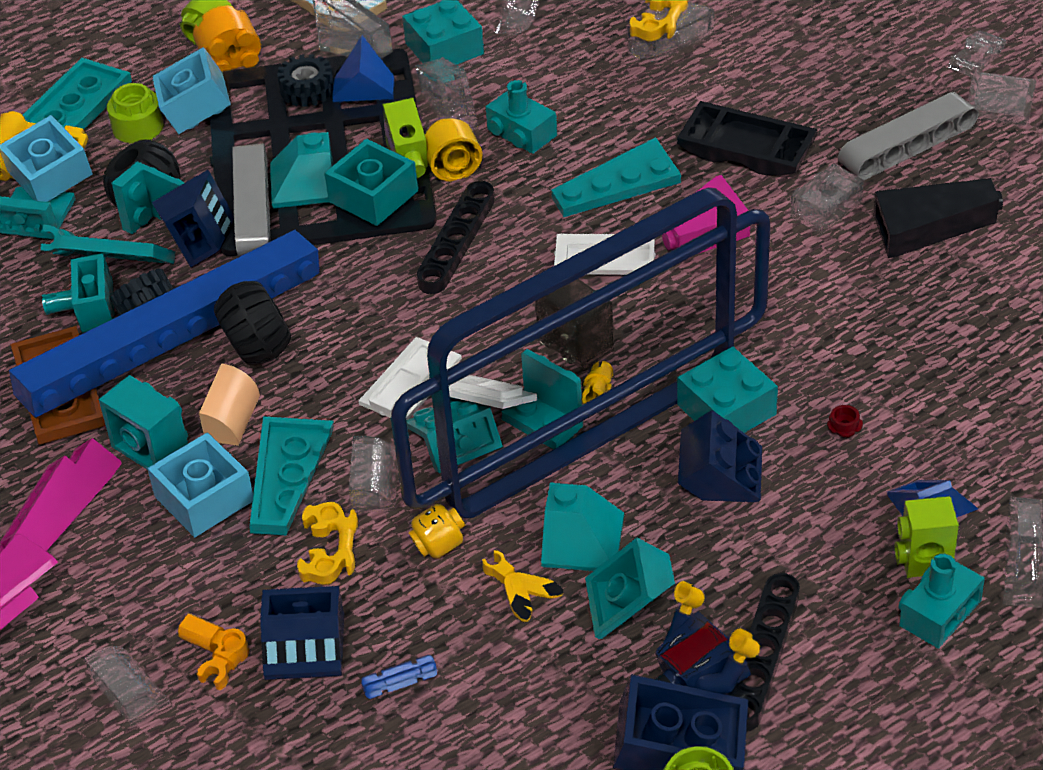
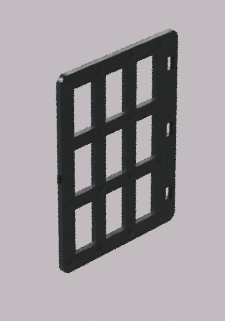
(407, 218)

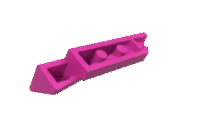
(62, 494)
(20, 566)

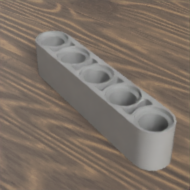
(907, 135)
(251, 197)

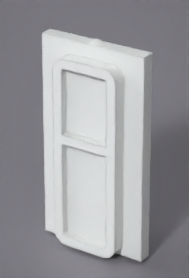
(572, 244)
(403, 374)
(490, 392)

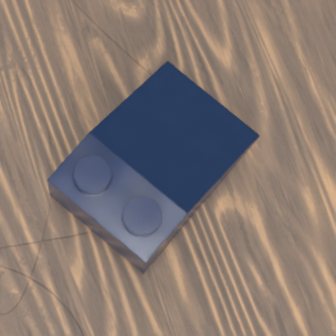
(667, 717)

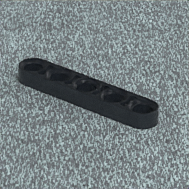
(455, 247)
(770, 636)

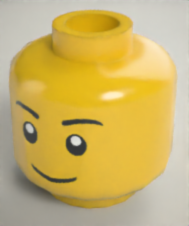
(437, 531)

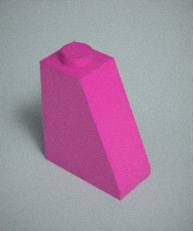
(705, 221)

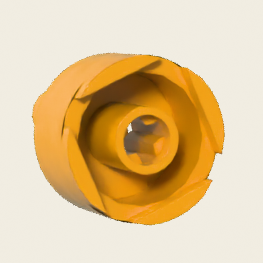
(228, 38)

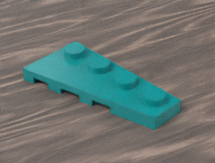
(623, 177)
(285, 468)

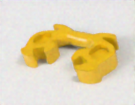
(652, 29)
(325, 568)

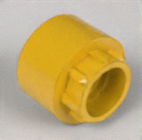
(452, 149)

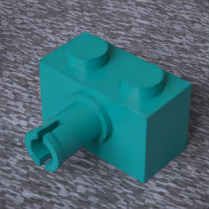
(521, 118)
(88, 294)
(941, 600)

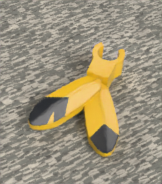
(519, 585)

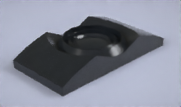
(746, 139)

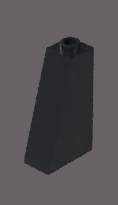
(934, 213)

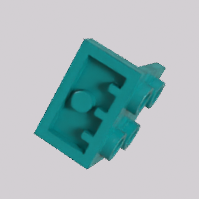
(135, 192)
(26, 216)
(557, 395)
(473, 430)

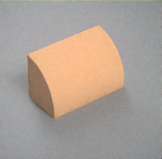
(229, 405)

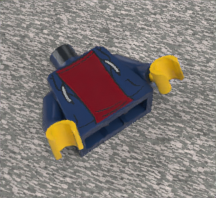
(699, 652)

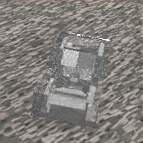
(977, 54)

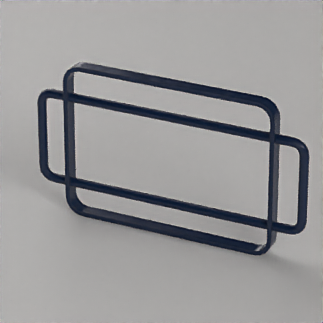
(543, 284)

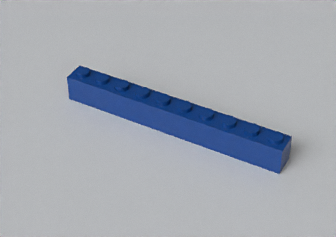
(156, 325)

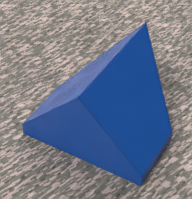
(363, 76)
(930, 489)

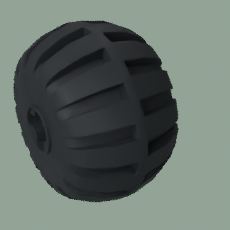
(144, 151)
(252, 322)

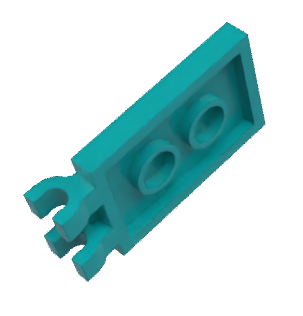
(67, 243)

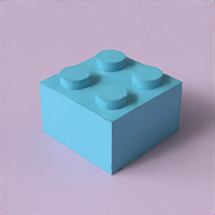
(191, 90)
(45, 160)
(201, 484)

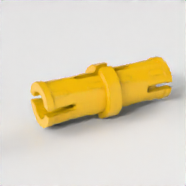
(597, 381)

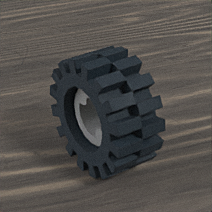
(305, 80)
(140, 290)

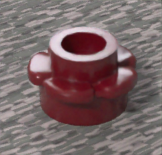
(845, 421)

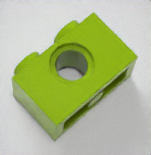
(925, 531)

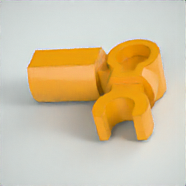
(227, 647)

